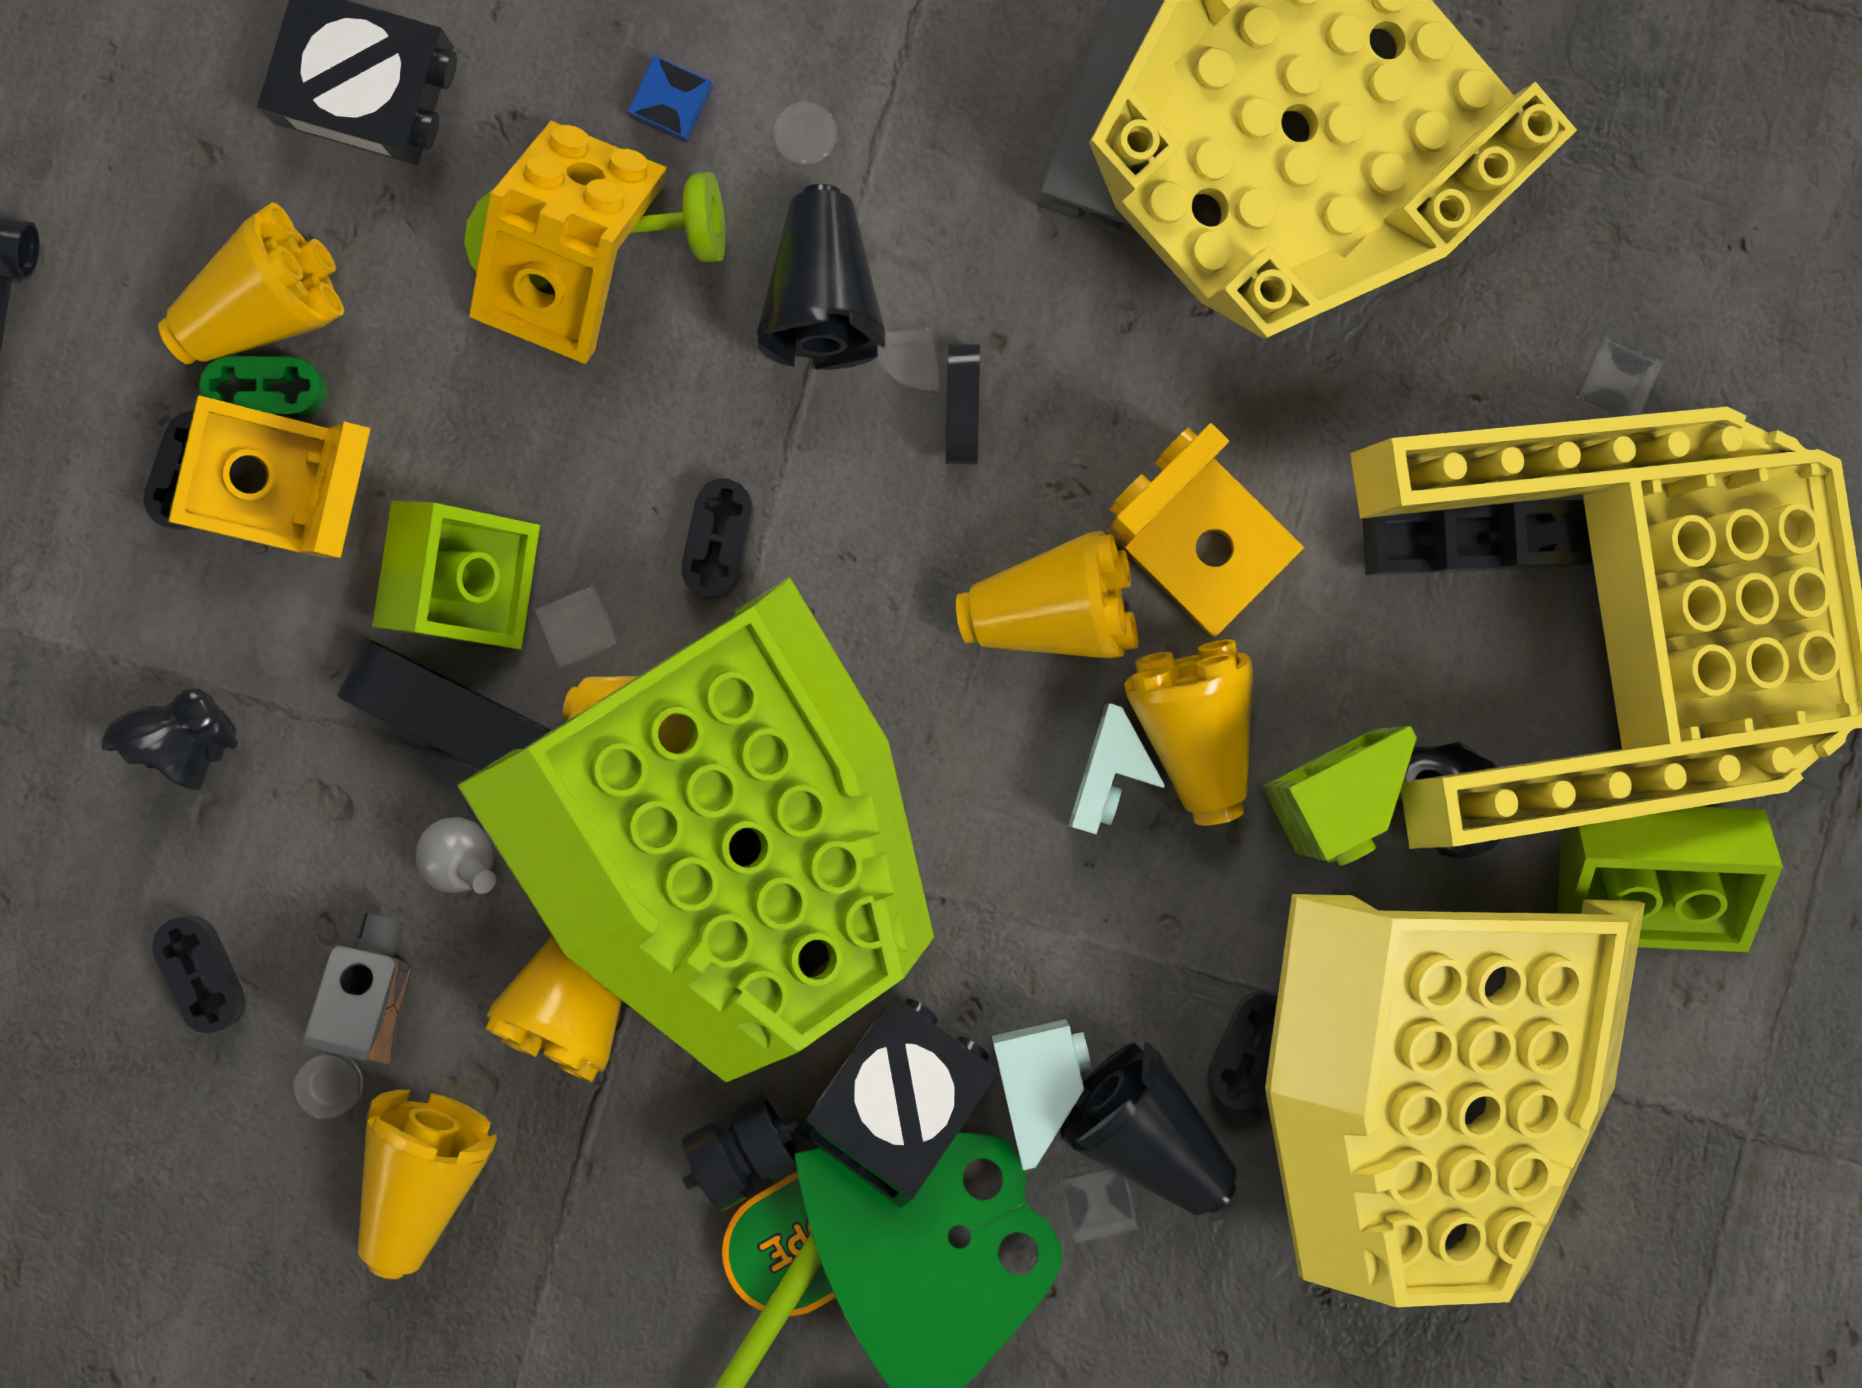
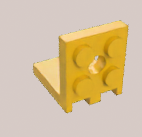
(564, 231)
(306, 488)
(1193, 496)

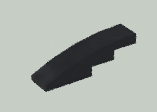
(1479, 538)

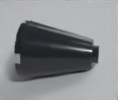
(821, 287)
(1150, 1132)

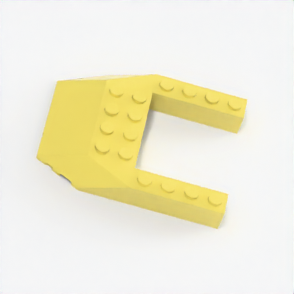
(1717, 598)

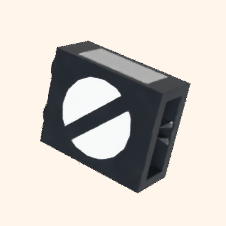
(358, 77)
(899, 1100)

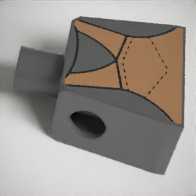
(354, 1022)

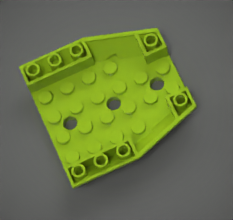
(635, 859)

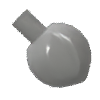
(456, 856)

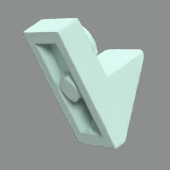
(1113, 752)

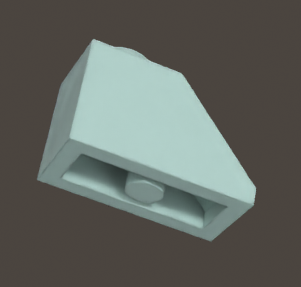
(1040, 1082)

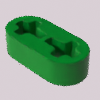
(263, 373)

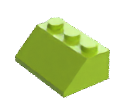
(1344, 795)
(1694, 868)

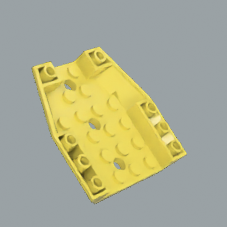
(1392, 167)
(1387, 1048)

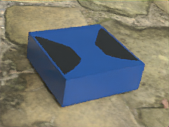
(670, 99)

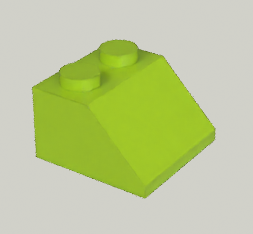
(456, 574)

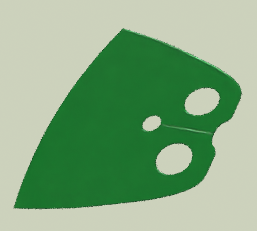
(909, 1295)

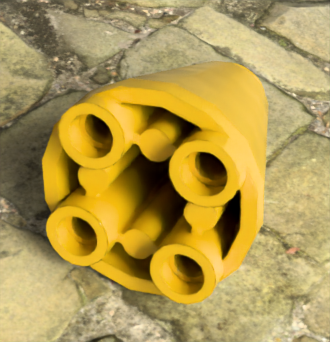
(253, 292)
(1055, 602)
(1199, 724)
(558, 1010)

